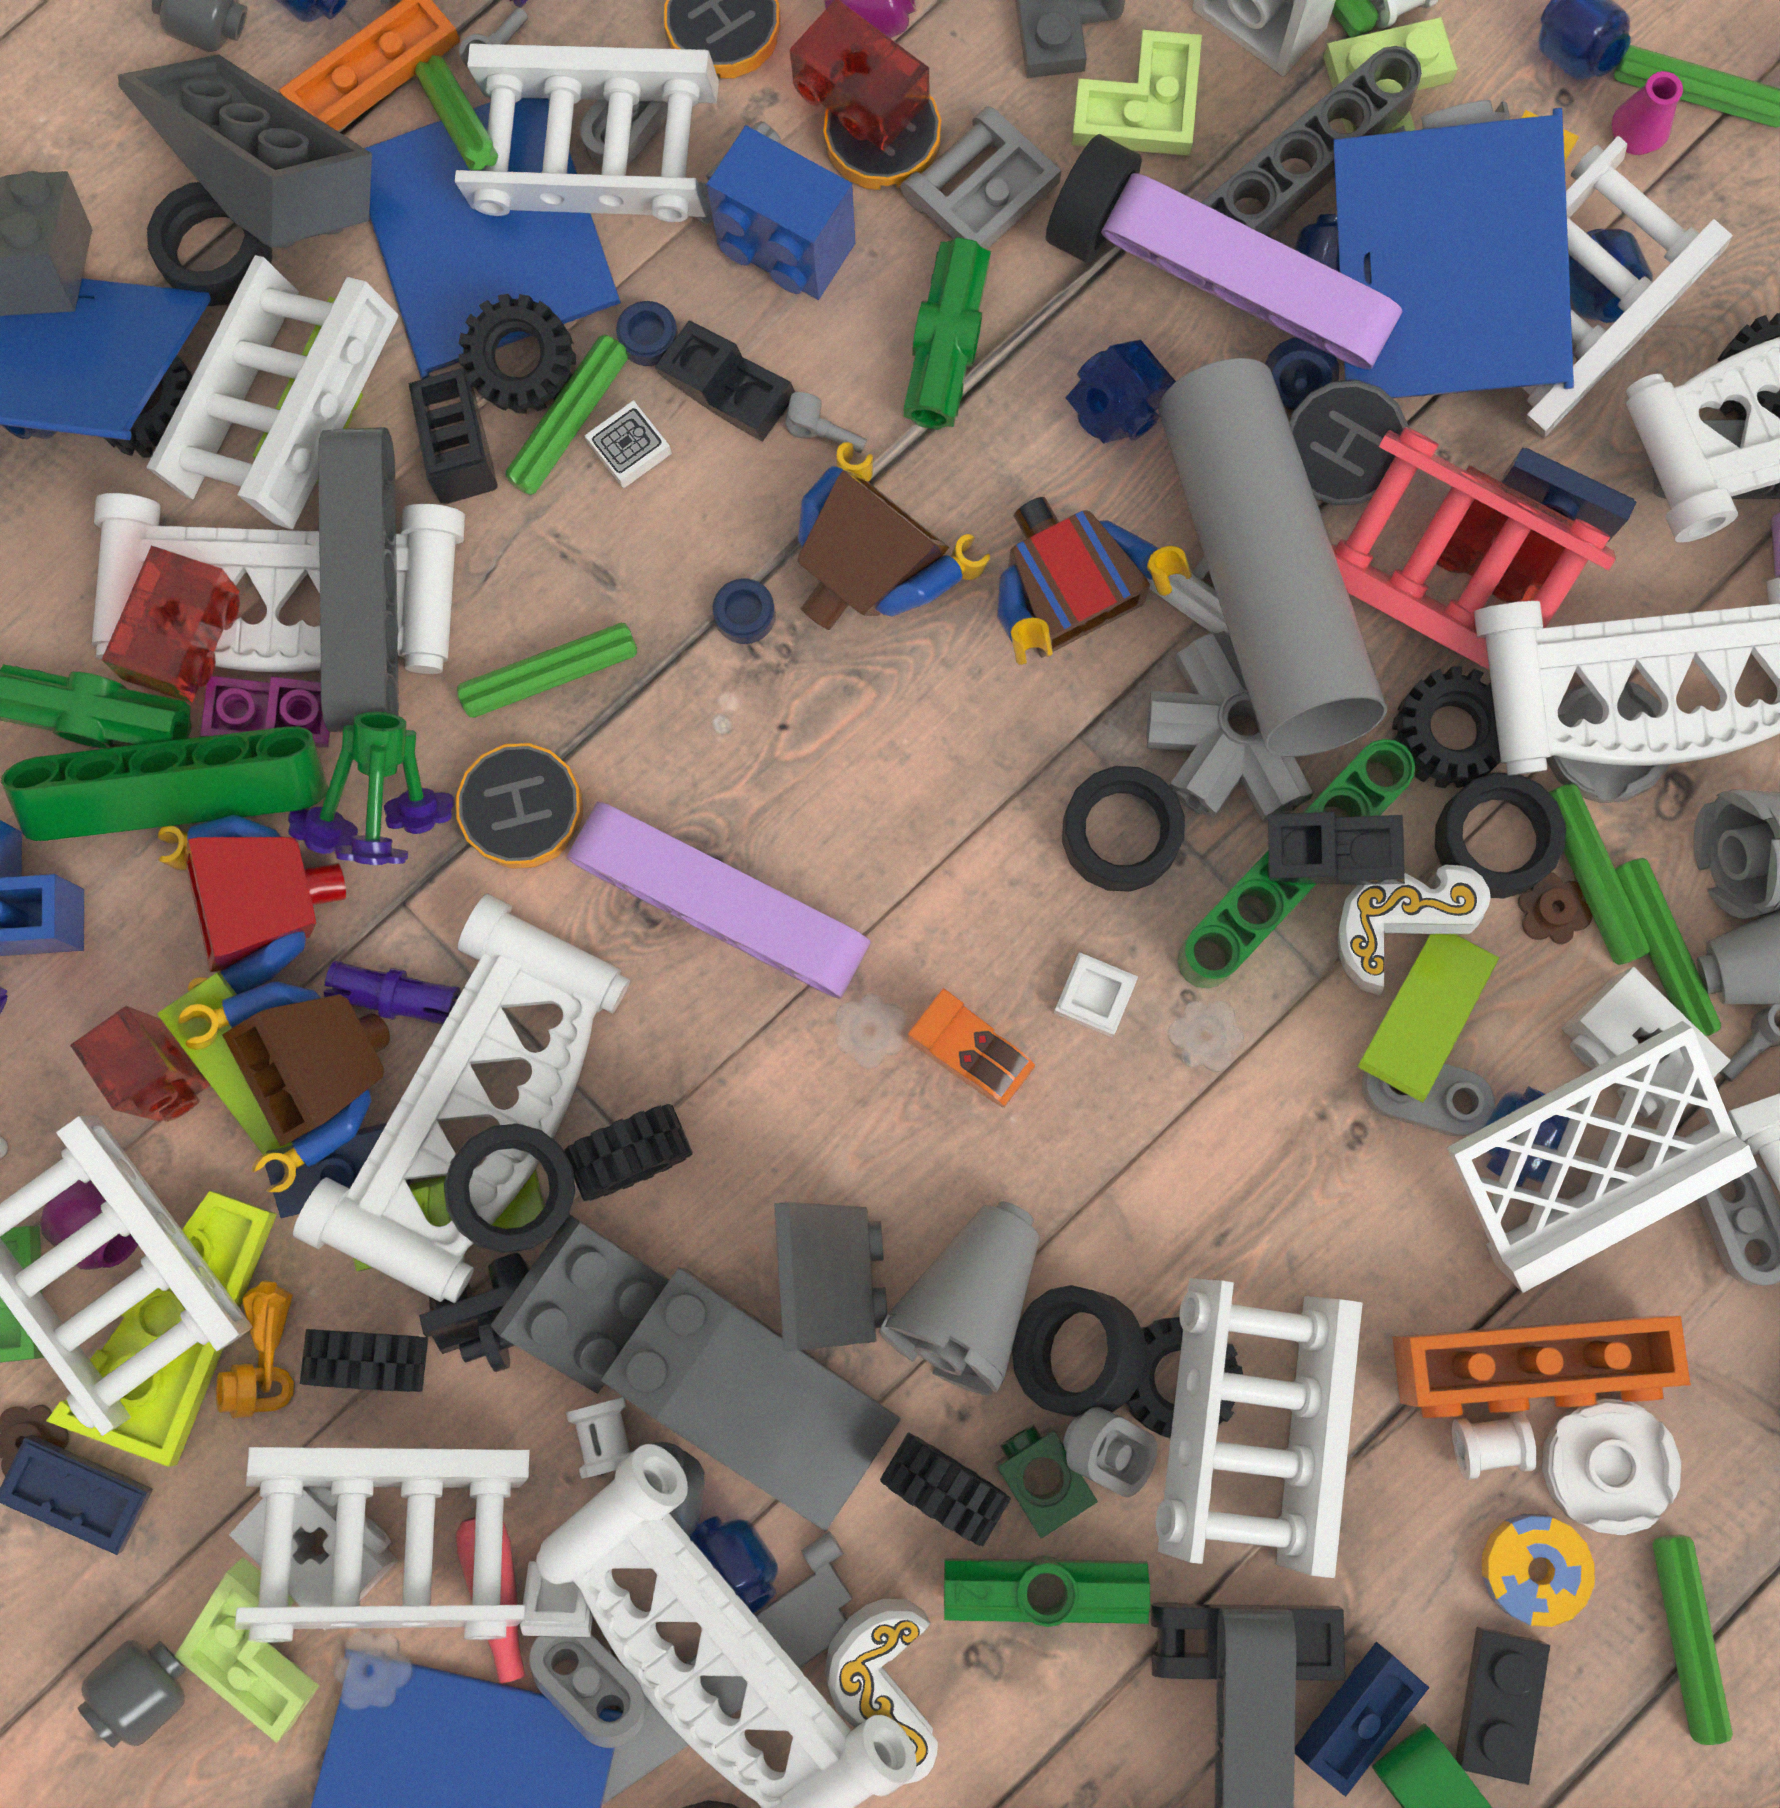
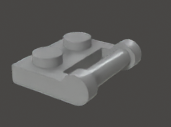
(992, 195)

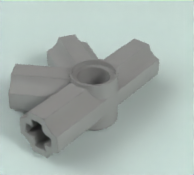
(1218, 753)

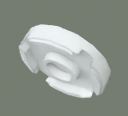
(1611, 1466)

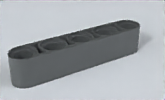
(1312, 140)
(357, 575)
(1255, 1708)

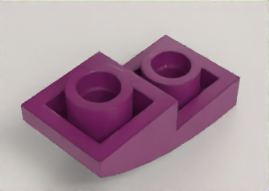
(251, 705)

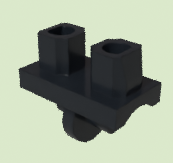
(468, 1321)

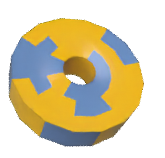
(1568, 1575)

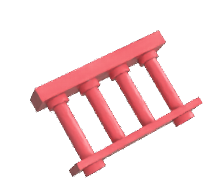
(1404, 592)

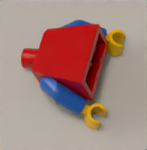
(250, 896)

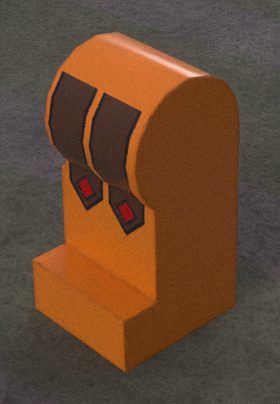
(970, 1049)

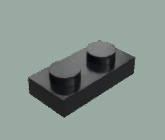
(1502, 1705)

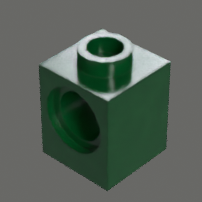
(1051, 1509)

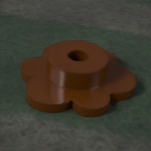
(1540, 917)
(20, 1423)

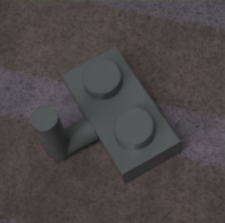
(1054, 33)

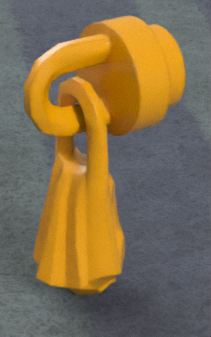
(236, 1389)

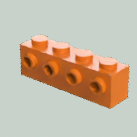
(1541, 1361)

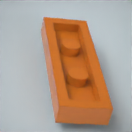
(372, 62)

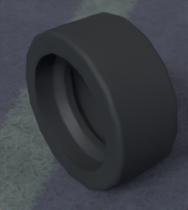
(1090, 197)
(169, 224)
(1125, 781)
(1532, 801)
(560, 1182)
(1034, 1344)

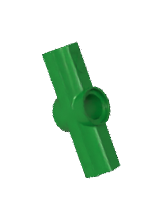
(947, 334)
(90, 709)
(1092, 1591)

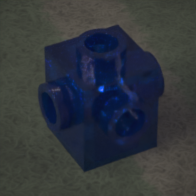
(1120, 392)

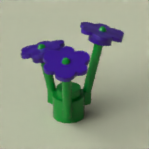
(378, 745)

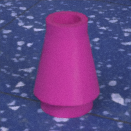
(1648, 114)

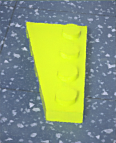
(165, 1406)

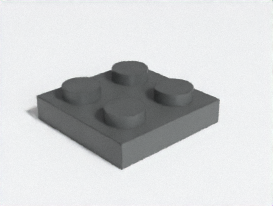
(579, 1303)

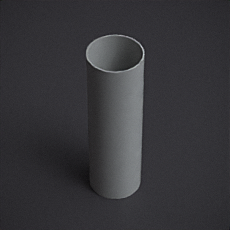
(1270, 559)

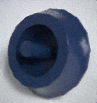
(1300, 369)

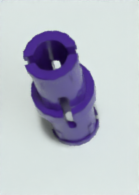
(391, 992)

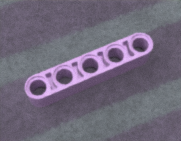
(1252, 271)
(719, 900)

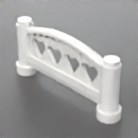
(1694, 461)
(277, 566)
(1535, 665)
(379, 1215)
(633, 1529)

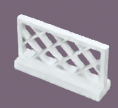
(1616, 1198)

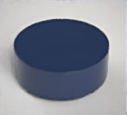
(646, 332)
(744, 611)

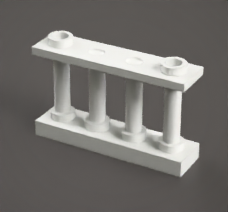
(589, 73)
(1640, 299)
(319, 399)
(168, 1263)
(1318, 1436)
(352, 1475)

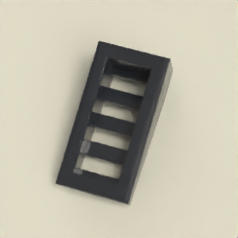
(463, 470)

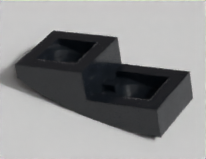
(724, 381)
(1336, 849)

